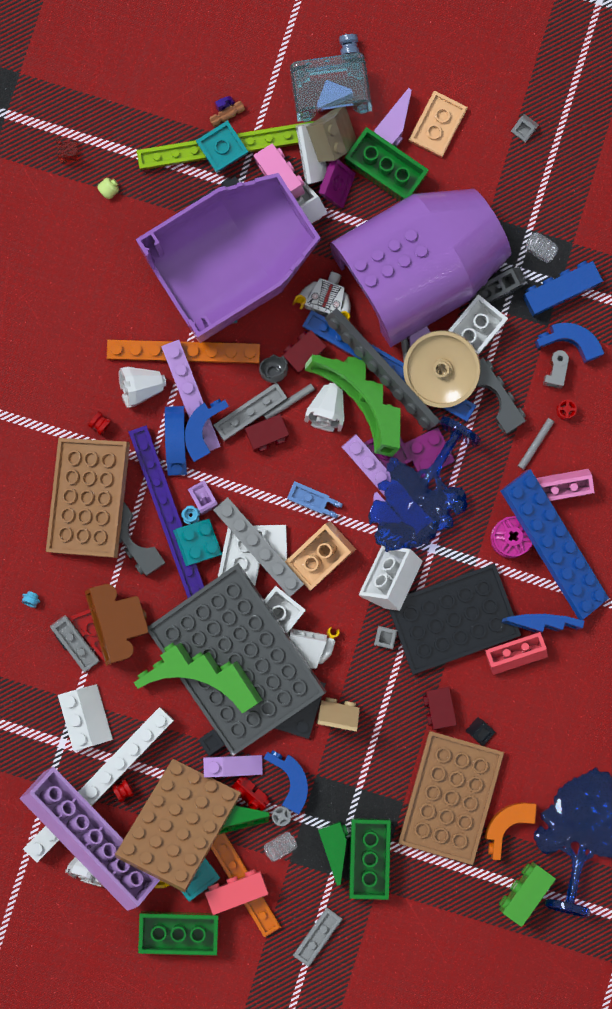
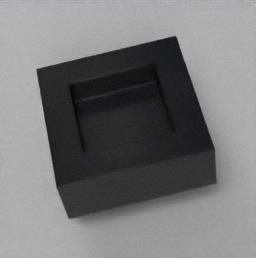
(211, 742)

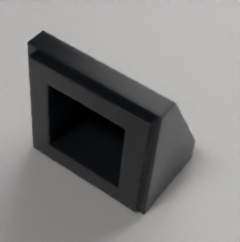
(480, 731)

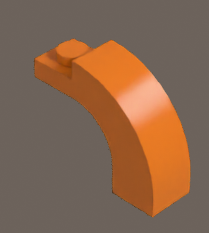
(503, 819)

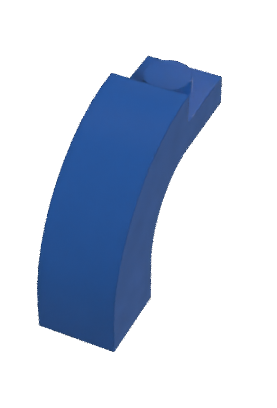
(575, 334)
(193, 434)
(175, 440)
(298, 783)

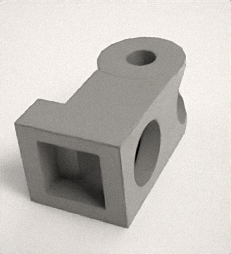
(559, 365)

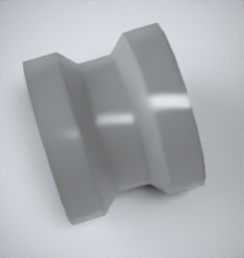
(282, 818)

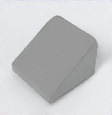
(524, 128)
(385, 637)

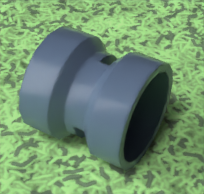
(349, 44)

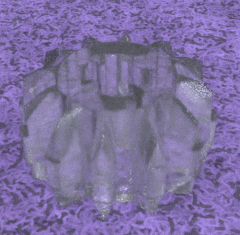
(541, 247)
(280, 846)

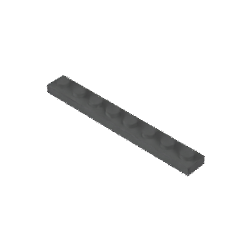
(381, 369)

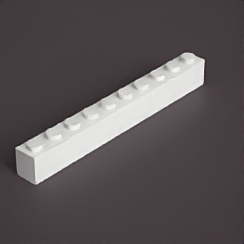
(108, 774)

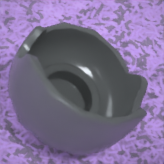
(273, 369)

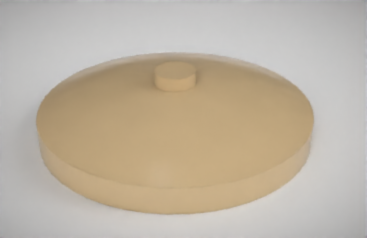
(442, 368)

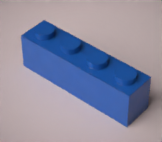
(562, 288)

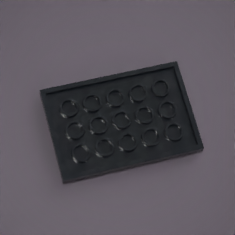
(454, 619)

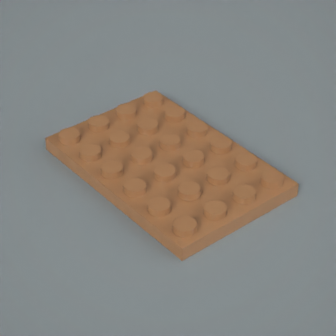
(88, 497)
(450, 797)
(178, 825)

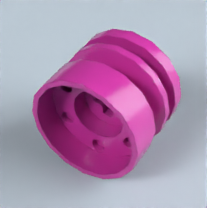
(500, 538)

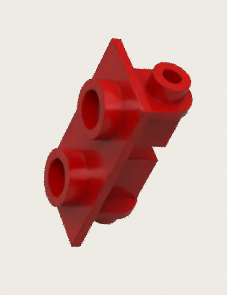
(254, 800)

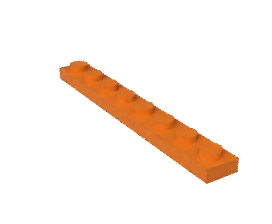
(193, 351)

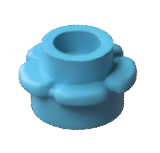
(185, 515)
(30, 599)

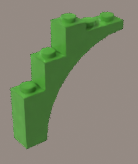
(368, 395)
(230, 681)

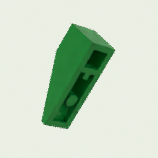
(243, 818)
(334, 844)

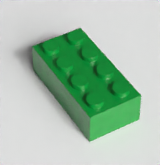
(385, 165)
(369, 858)
(178, 933)

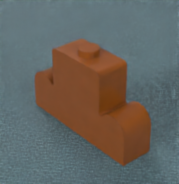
(115, 622)

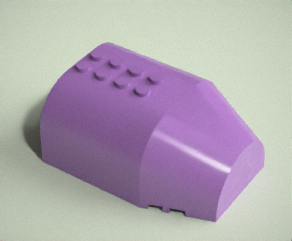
(230, 252)
(423, 257)

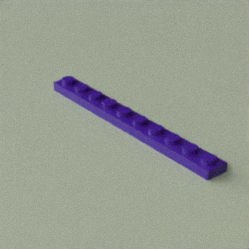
(164, 505)

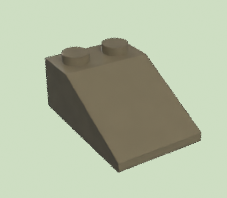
(332, 135)

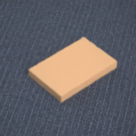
(438, 124)

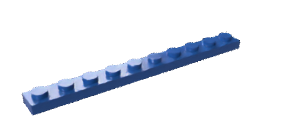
(321, 329)

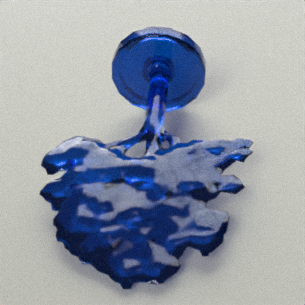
(411, 509)
(583, 816)

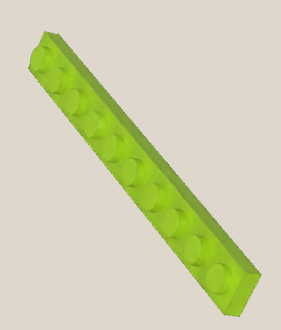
(190, 151)

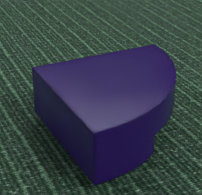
(223, 103)

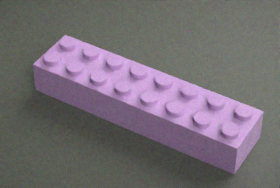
(87, 837)

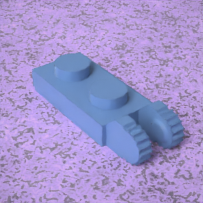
(312, 499)

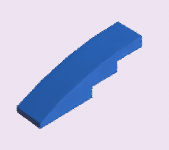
(537, 622)

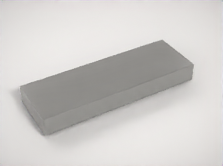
(74, 643)
(317, 936)

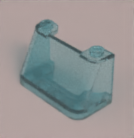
(330, 84)

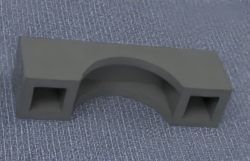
(508, 416)
(147, 558)

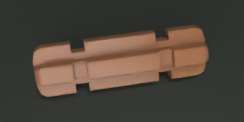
(227, 113)

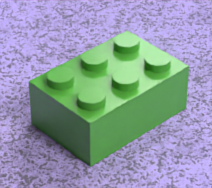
(526, 893)

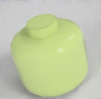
(108, 188)

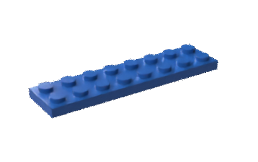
(554, 544)

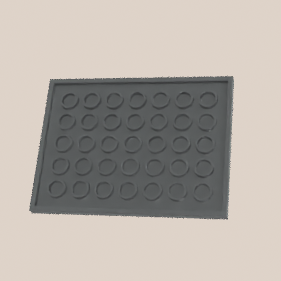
(238, 626)

